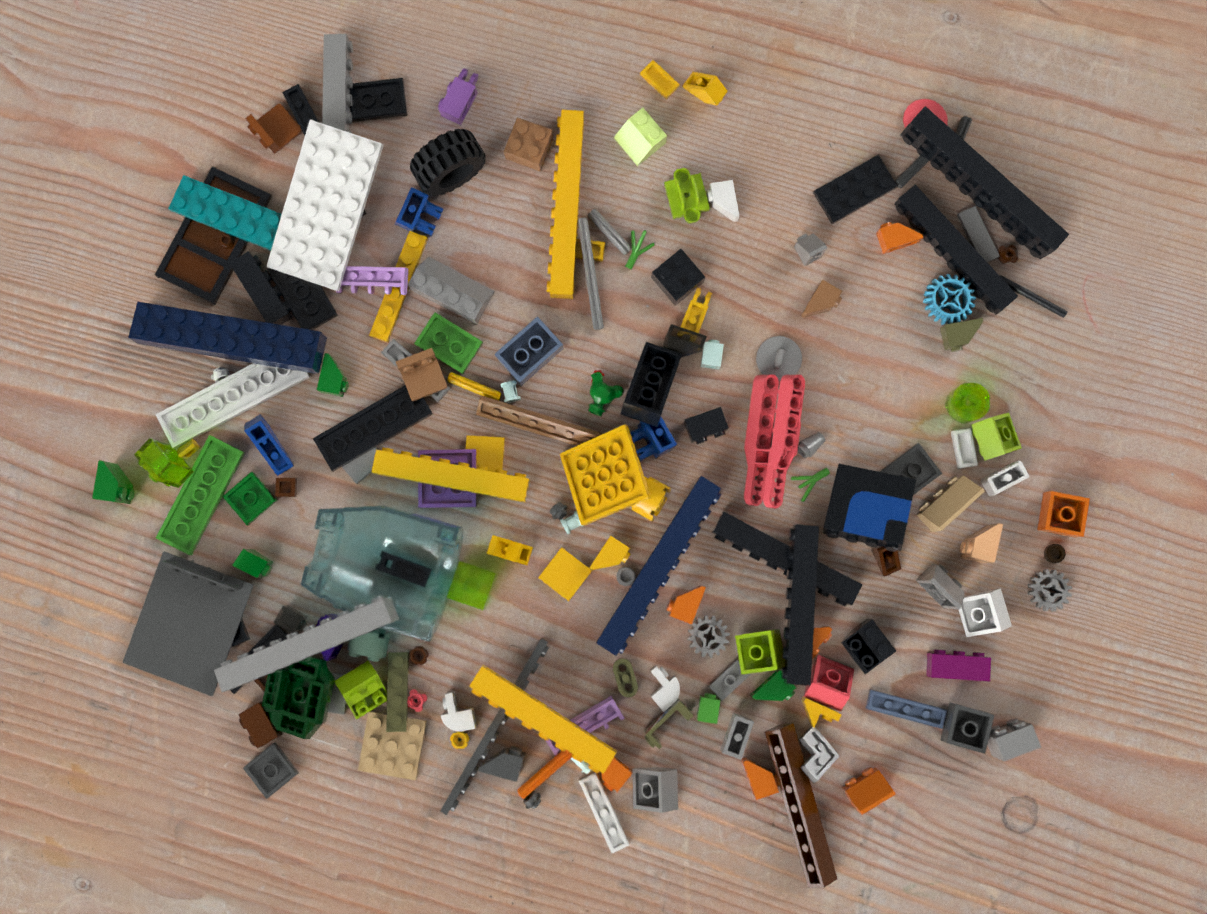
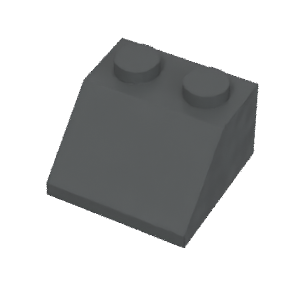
(505, 764)

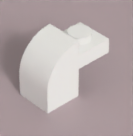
(668, 692)
(457, 719)

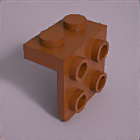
(274, 128)

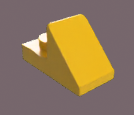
(814, 710)

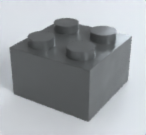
(967, 727)

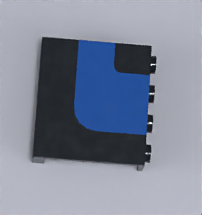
(869, 507)

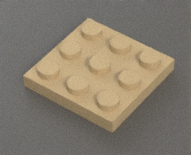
(392, 752)

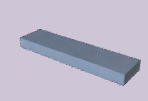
(906, 709)

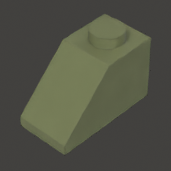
(959, 334)

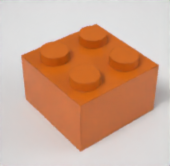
(1063, 514)

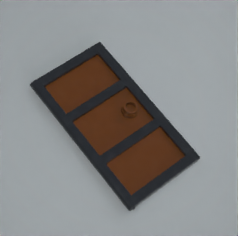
(200, 254)

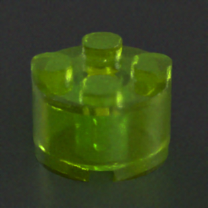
(978, 405)

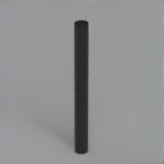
(1035, 298)

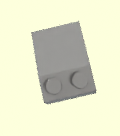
(941, 587)

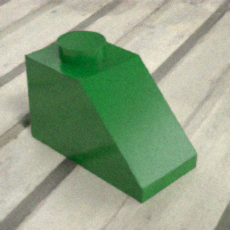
(331, 378)
(253, 563)
(774, 689)

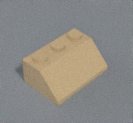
(949, 503)

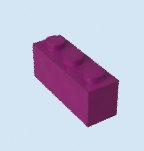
(958, 665)

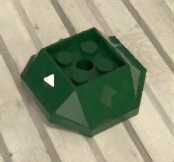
(299, 697)

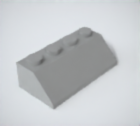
(451, 289)

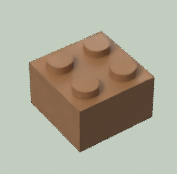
(528, 144)

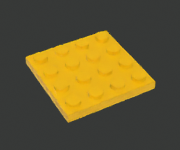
(605, 475)

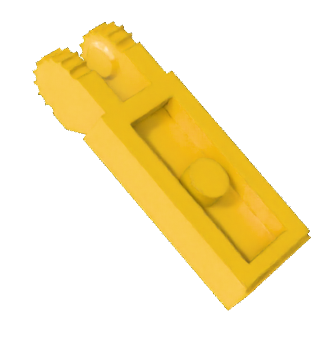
(696, 312)

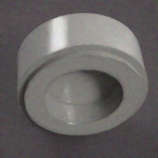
(625, 576)

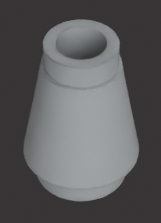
(810, 445)

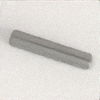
(609, 231)

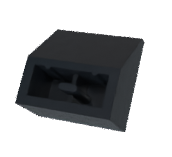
(868, 645)

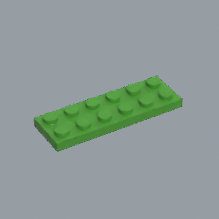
(200, 495)

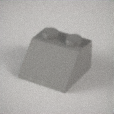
(655, 789)

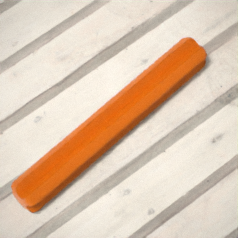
(544, 773)

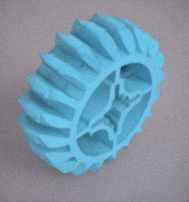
(944, 293)

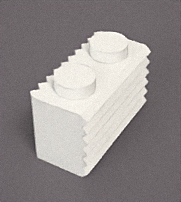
(1004, 478)

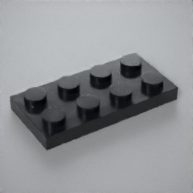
(855, 189)

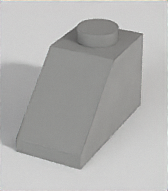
(810, 248)

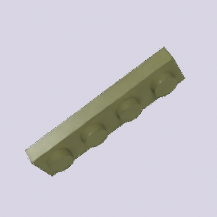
(397, 691)

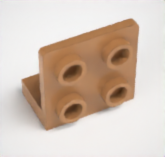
(421, 374)

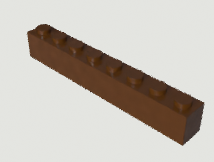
(801, 806)

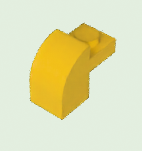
(509, 550)

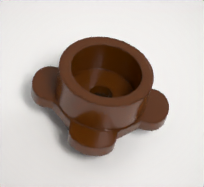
(1004, 258)

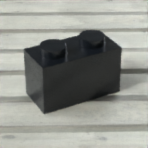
(706, 425)

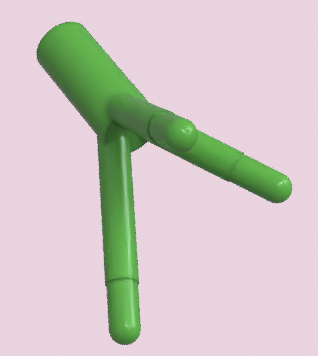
(635, 249)
(810, 479)

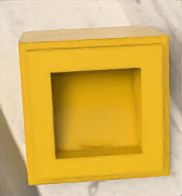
(188, 449)

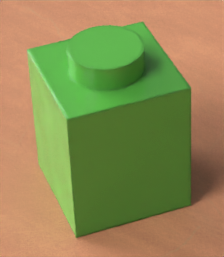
(708, 708)

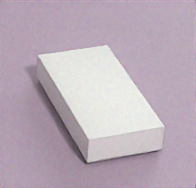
(964, 448)

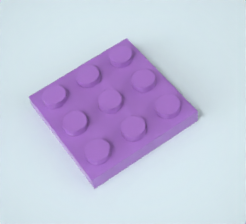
(440, 497)

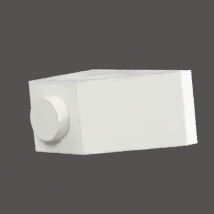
(724, 199)

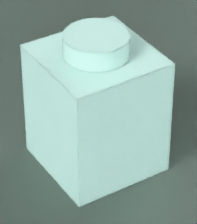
(712, 354)

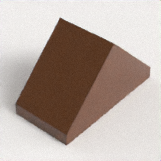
(887, 560)

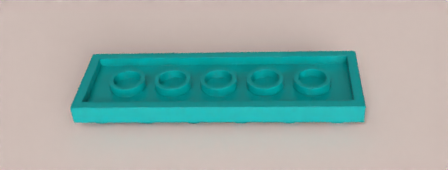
(225, 212)

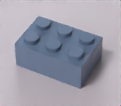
(529, 351)

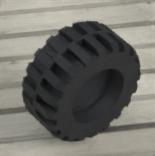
(447, 162)

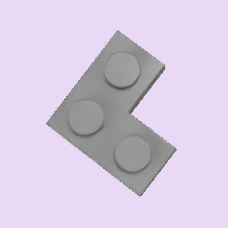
(821, 754)

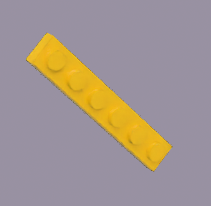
(393, 302)

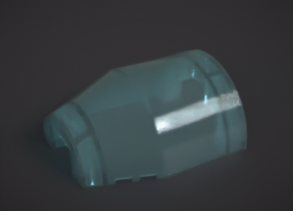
(352, 546)

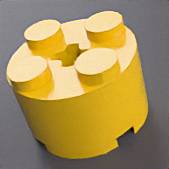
(654, 504)

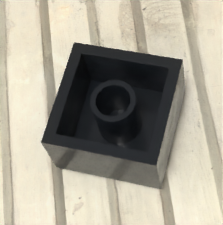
(678, 277)

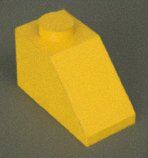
(705, 87)
(611, 554)

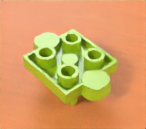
(686, 195)

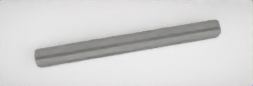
(590, 273)

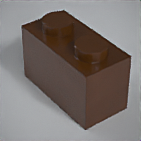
(258, 725)

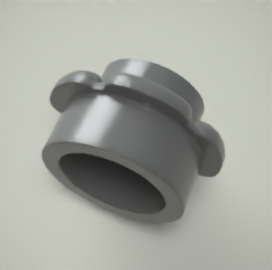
(558, 511)
(532, 800)

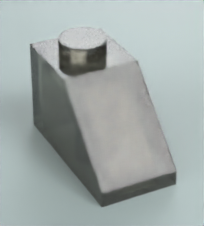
(684, 341)

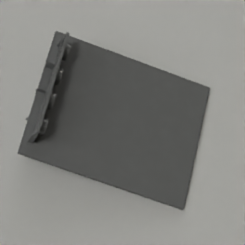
(187, 623)

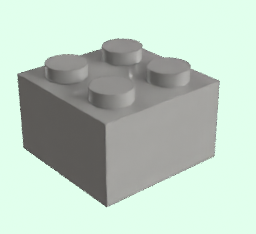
(1012, 740)

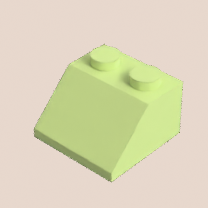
(640, 136)

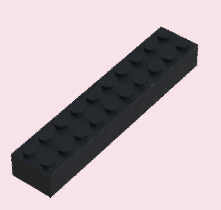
(984, 184)

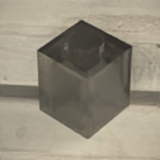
(291, 619)

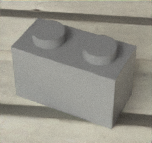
(737, 736)

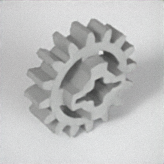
(1051, 583)
(716, 638)

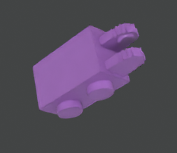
(458, 97)

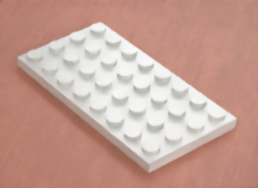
(324, 205)

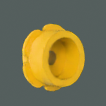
(459, 744)

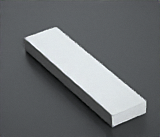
(604, 812)

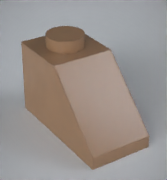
(823, 299)

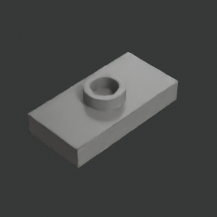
(728, 681)

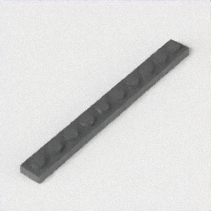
(492, 733)

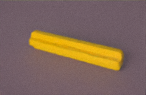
(473, 386)

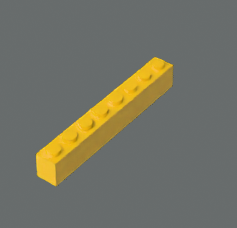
(449, 475)
(543, 719)

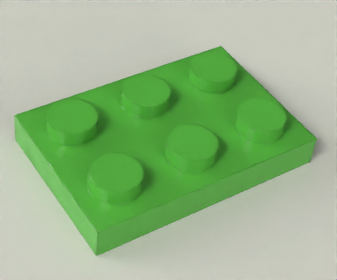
(449, 343)

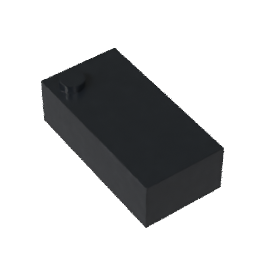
(651, 384)

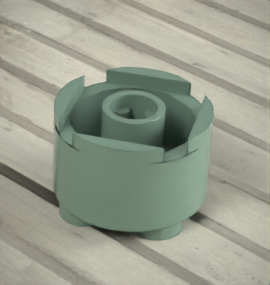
(372, 644)

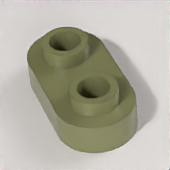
(625, 677)

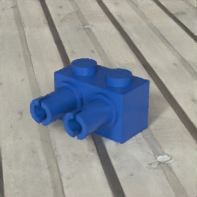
(413, 206)
(658, 439)

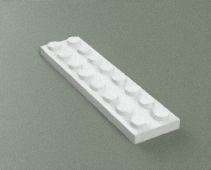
(225, 401)

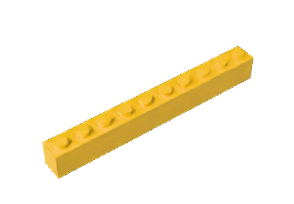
(566, 205)

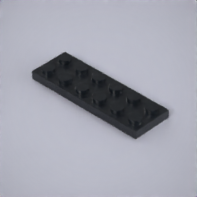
(370, 427)

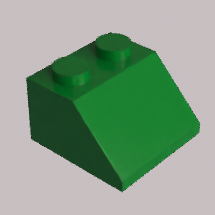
(112, 484)

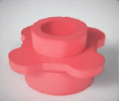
(420, 697)

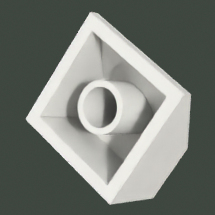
(984, 613)

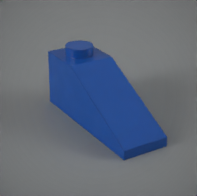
(268, 444)

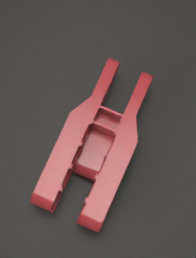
(759, 435)

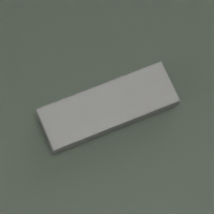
(978, 234)

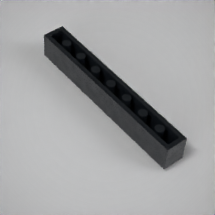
(955, 250)
(776, 555)
(800, 605)

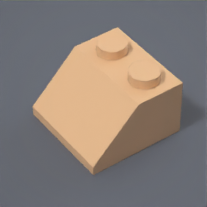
(983, 544)

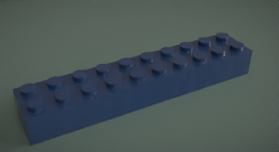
(228, 337)
(658, 566)

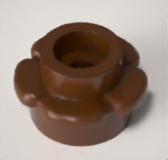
(419, 660)

